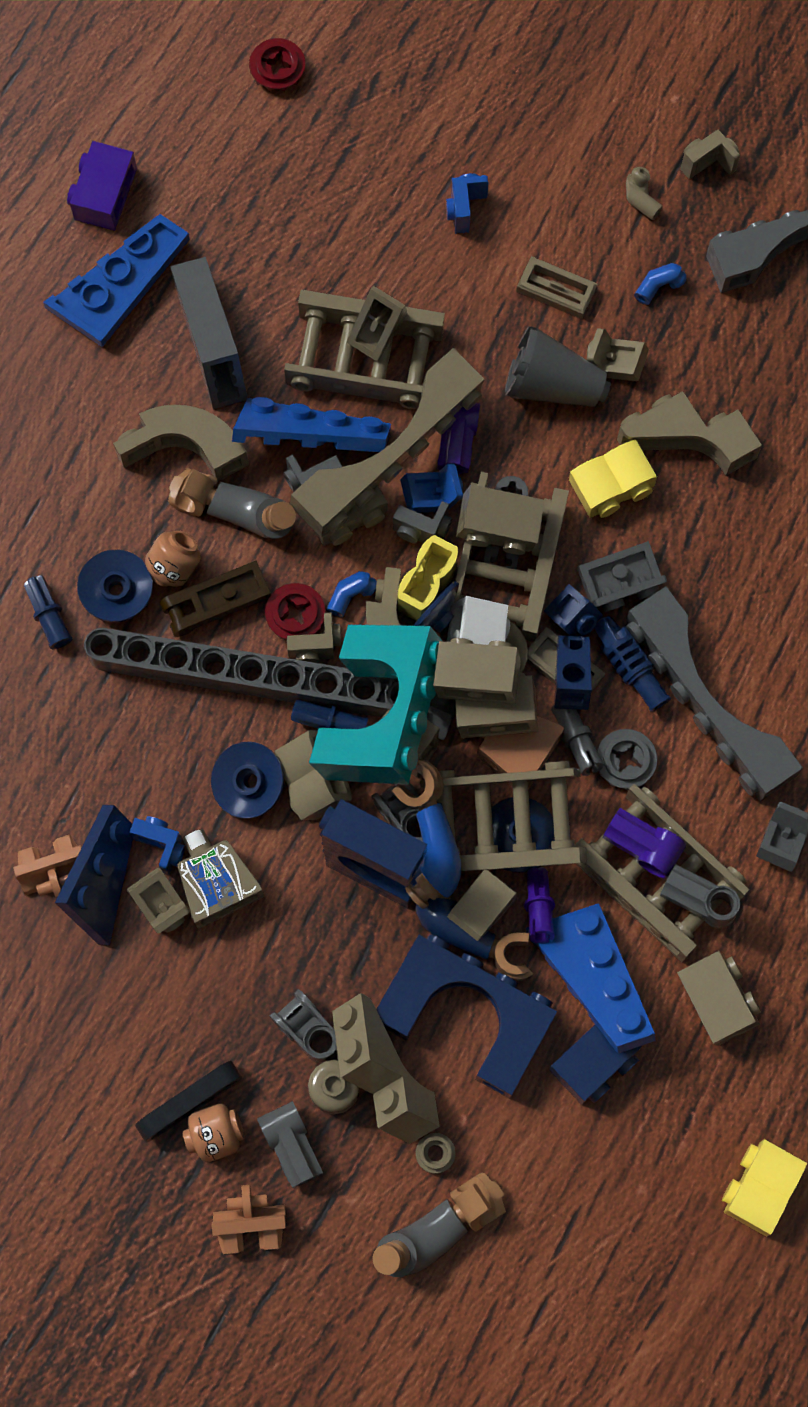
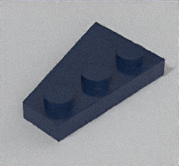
(98, 875)

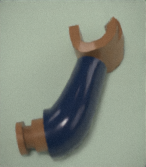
(437, 923)

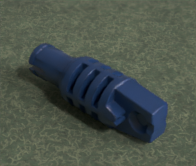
(631, 662)

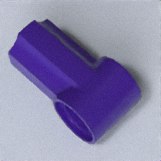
(458, 439)
(653, 848)

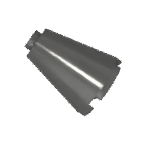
(554, 373)

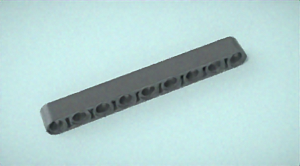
(235, 663)

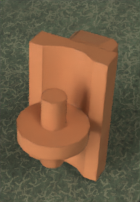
(48, 872)
(249, 1215)

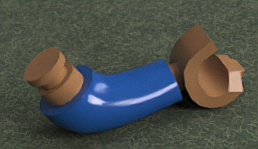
(442, 861)

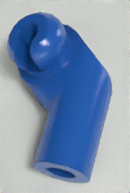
(655, 278)
(349, 587)

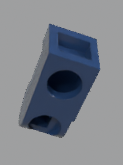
(573, 673)

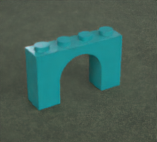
(389, 747)

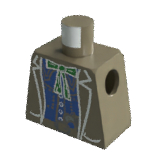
(215, 879)

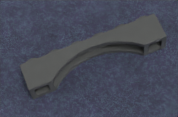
(743, 255)
(758, 757)

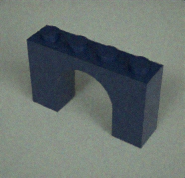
(371, 851)
(521, 1017)

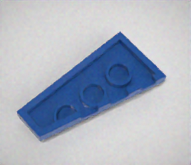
(114, 287)
(310, 427)
(598, 977)

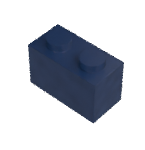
(590, 1064)

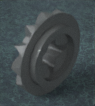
(643, 754)

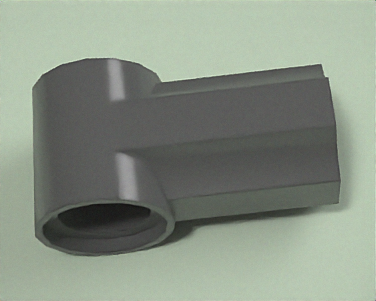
(696, 895)
(288, 1138)

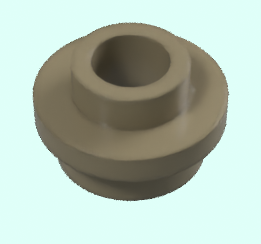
(441, 1141)

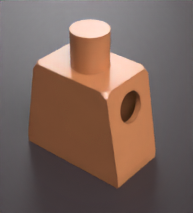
(522, 750)

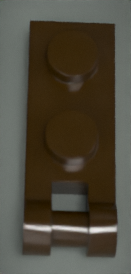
(216, 598)

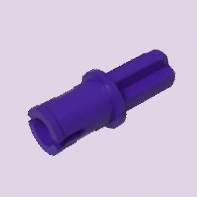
(539, 906)

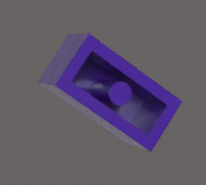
(102, 185)

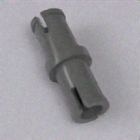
(578, 739)

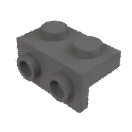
(620, 576)

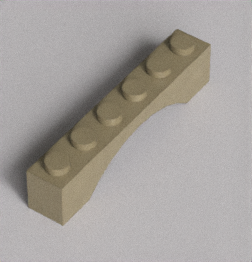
(334, 492)

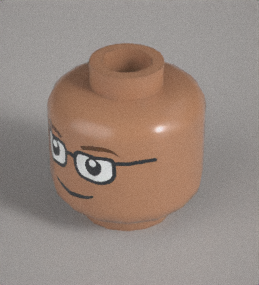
(172, 558)
(213, 1132)

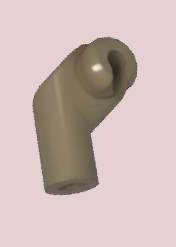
(638, 194)

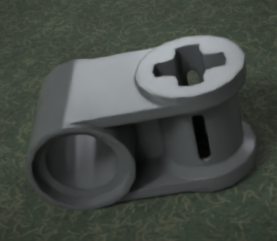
(394, 810)
(302, 1024)

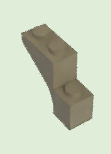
(677, 425)
(372, 1063)

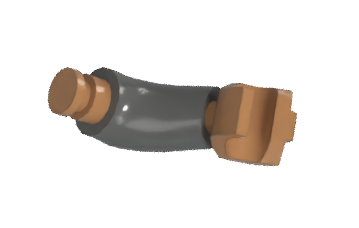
(236, 504)
(440, 1229)

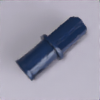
(47, 612)
(324, 717)

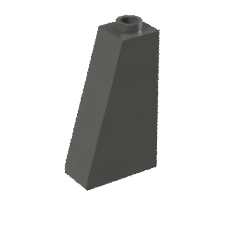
(209, 333)

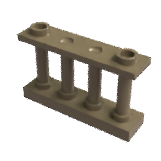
(321, 308)
(534, 580)
(524, 851)
(650, 909)

